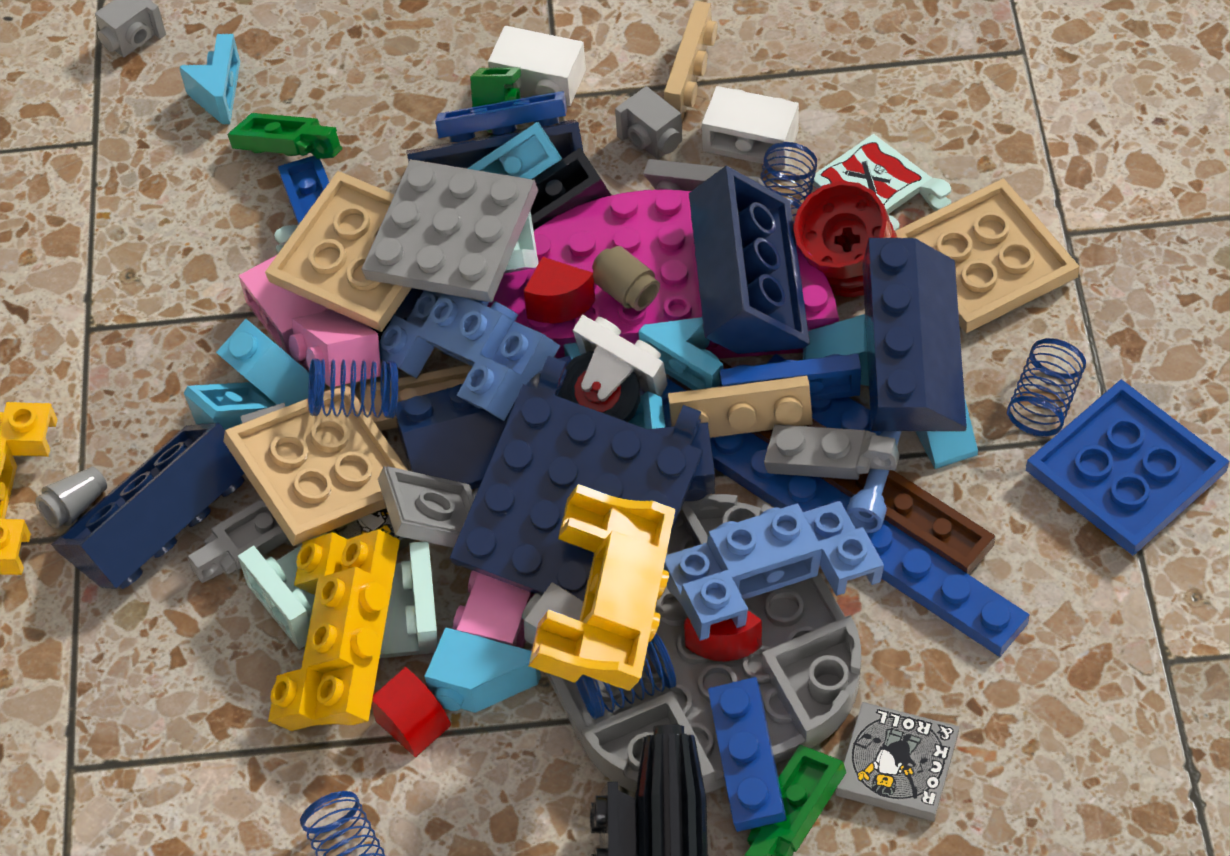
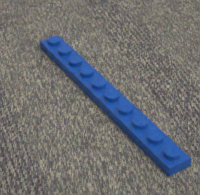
(907, 563)

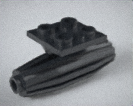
(668, 802)

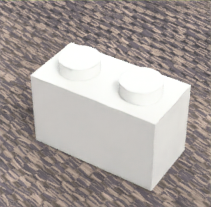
(545, 61)
(748, 124)

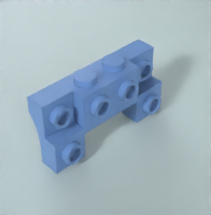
(486, 338)
(766, 555)

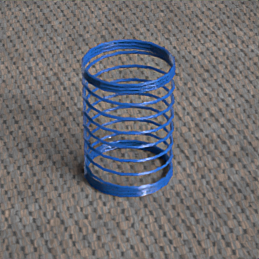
(791, 178)
(317, 384)
(1040, 400)
(593, 705)
(312, 809)

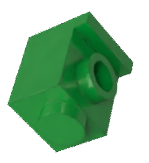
(494, 86)

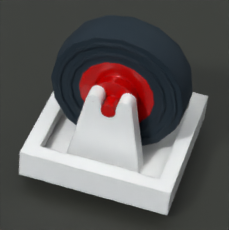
(611, 370)

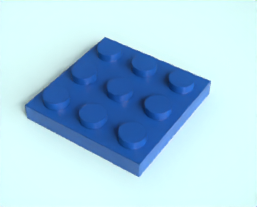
(1127, 466)

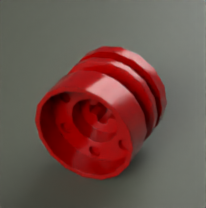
(836, 230)

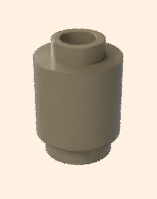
(625, 278)

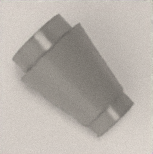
(68, 498)

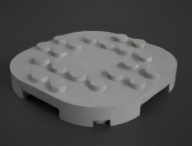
(803, 669)

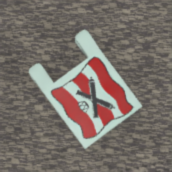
(887, 174)

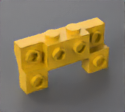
(21, 434)
(620, 594)
(344, 632)

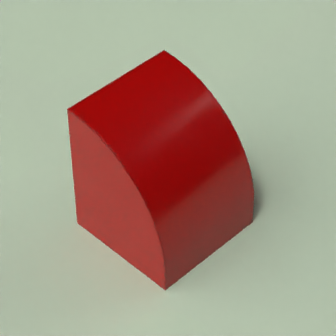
(558, 292)
(726, 640)
(409, 712)

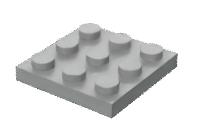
(450, 230)

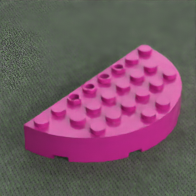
(658, 233)

